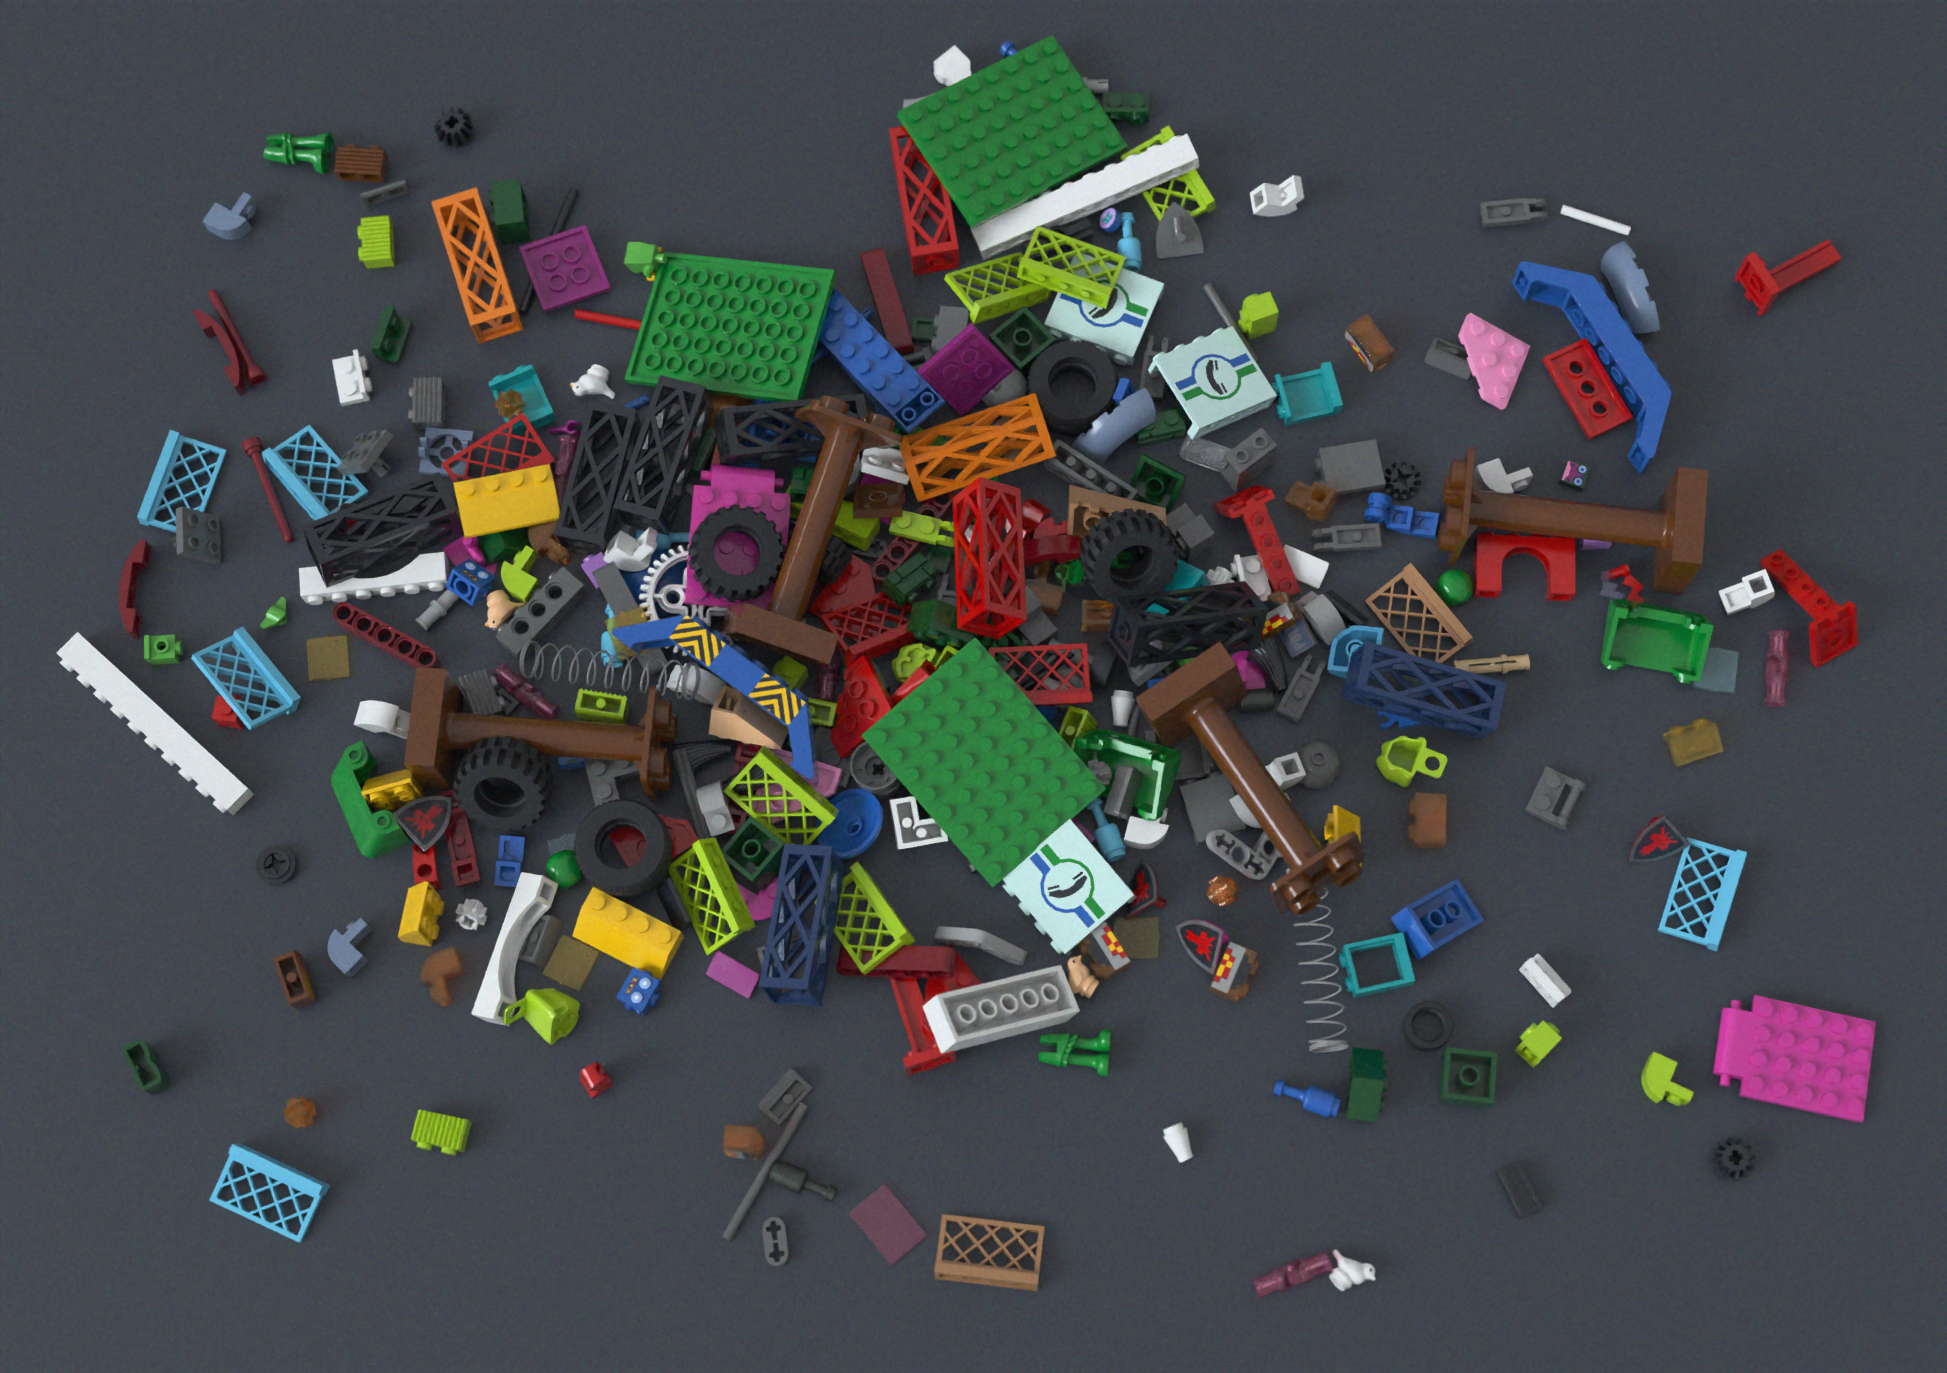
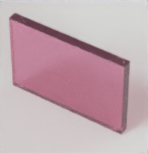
(887, 1224)

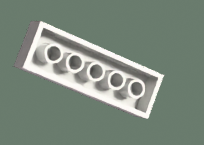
(1000, 1009)

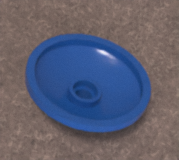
(673, 575)
(855, 824)

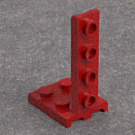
(1765, 285)
(1251, 506)
(1833, 625)
(924, 1053)

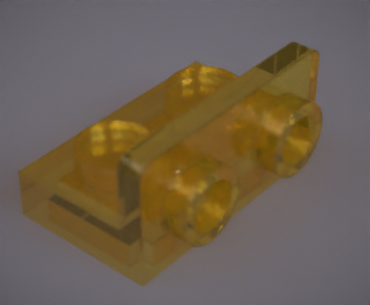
(1693, 741)

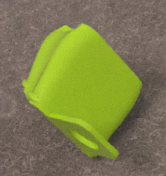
(911, 658)
(1404, 757)
(548, 1012)

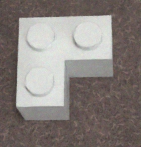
(908, 828)

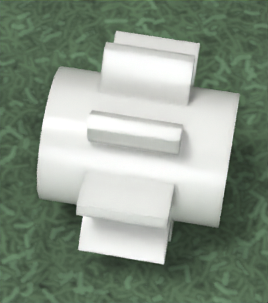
(1219, 576)
(471, 914)

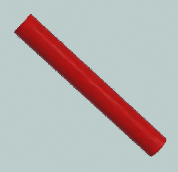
(607, 319)

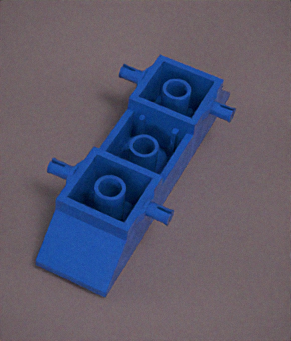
(875, 365)

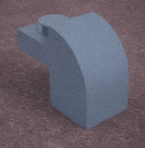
(231, 223)
(342, 947)

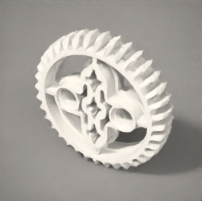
(677, 589)

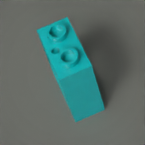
(1402, 960)

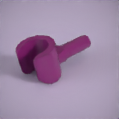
(570, 428)

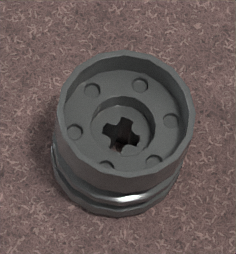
(863, 767)

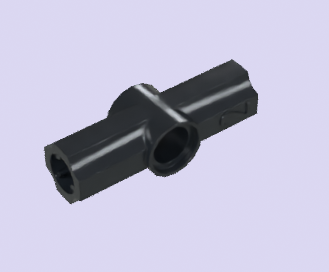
(1079, 229)

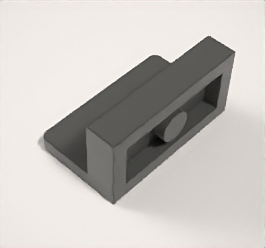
(1123, 792)

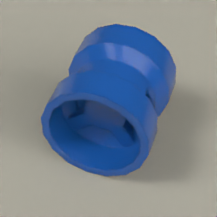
(1378, 508)

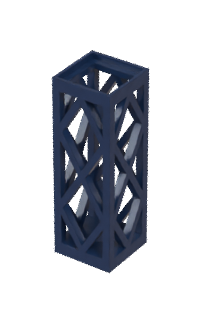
(1473, 720)
(825, 869)

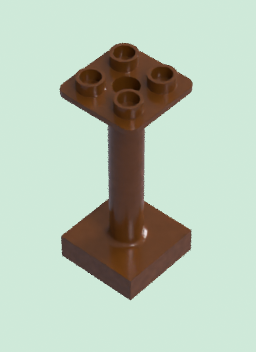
(1673, 528)
(781, 624)
(1197, 702)
(441, 729)

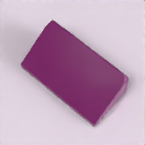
(733, 974)

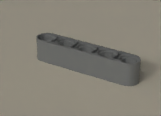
(620, 599)

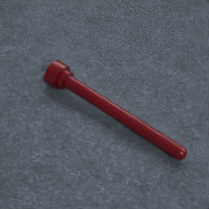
(254, 373)
(253, 447)

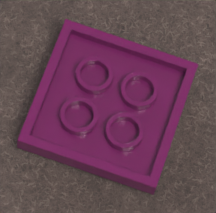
(564, 268)
(966, 369)

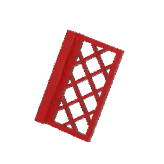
(541, 459)
(873, 647)
(1057, 696)

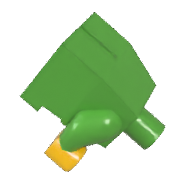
(644, 258)

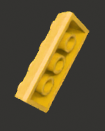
(507, 501)
(627, 933)

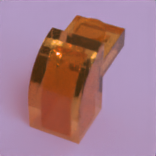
(1313, 500)
(543, 541)
(1048, 594)
(437, 970)

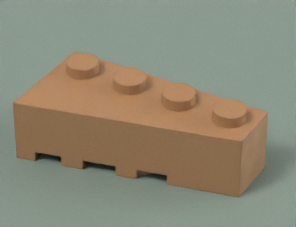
(1089, 506)

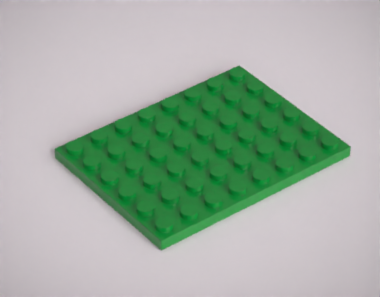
(1012, 131)
(732, 326)
(983, 762)

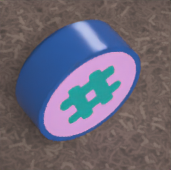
(1110, 219)

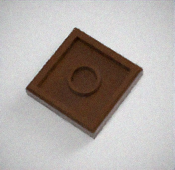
(878, 500)

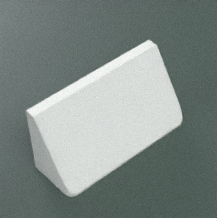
(1306, 567)

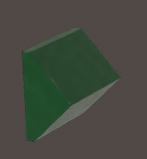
(1157, 483)
(503, 545)

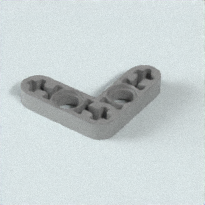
(1255, 856)
(980, 939)

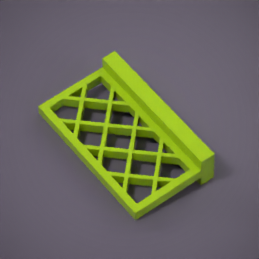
(1192, 180)
(1065, 280)
(1000, 304)
(791, 782)
(722, 887)
(883, 910)

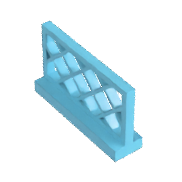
(163, 474)
(295, 484)
(264, 672)
(1721, 905)
(272, 1169)

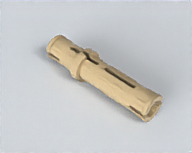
(1497, 664)

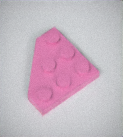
(1493, 358)
(827, 785)

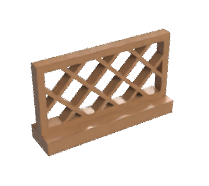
(1431, 602)
(983, 1273)

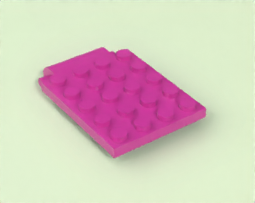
(734, 550)
(1796, 1056)

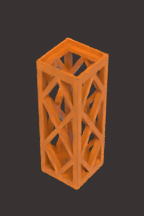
(460, 210)
(971, 435)

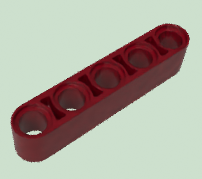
(886, 300)
(908, 547)
(378, 630)
(903, 963)

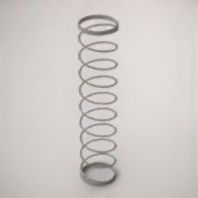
(684, 671)
(1321, 1046)

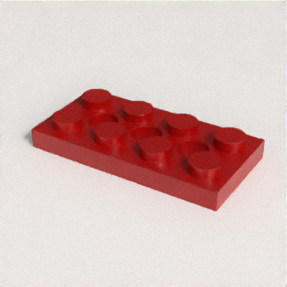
(1580, 402)

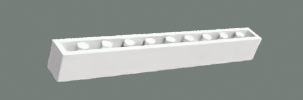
(1087, 195)
(158, 726)

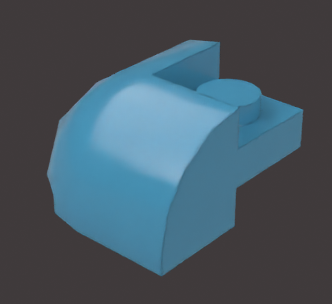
(1349, 641)

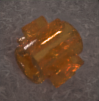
(510, 404)
(1222, 890)
(299, 1112)

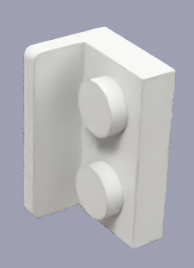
(351, 379)
(885, 464)
(1251, 571)
(1545, 980)

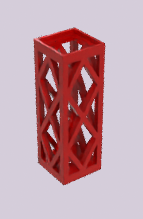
(936, 255)
(986, 501)

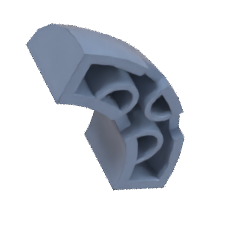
(1630, 288)
(1112, 430)

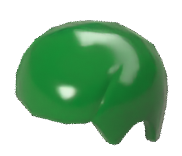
(1454, 587)
(563, 869)

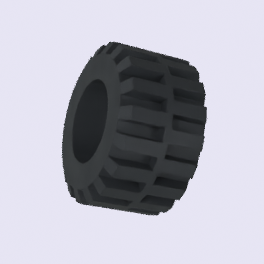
(834, 561)

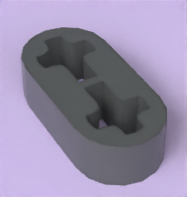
(769, 1242)

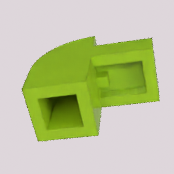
(516, 577)
(1657, 1082)

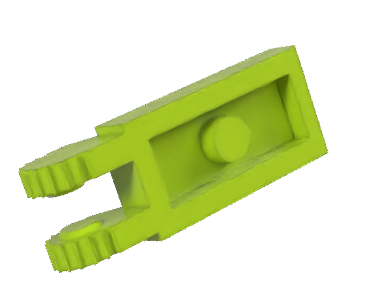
(922, 528)

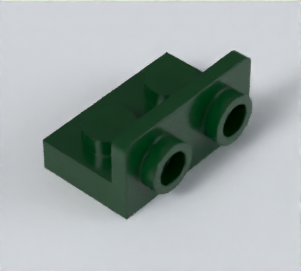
(1127, 107)
(390, 335)

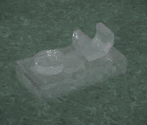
(1204, 453)

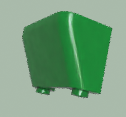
(1656, 639)
(1154, 760)
(373, 832)

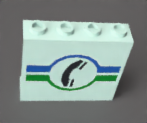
(1112, 329)
(1214, 380)
(1067, 887)

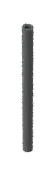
(765, 1171)

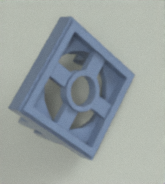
(425, 451)

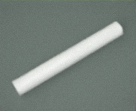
(1595, 220)

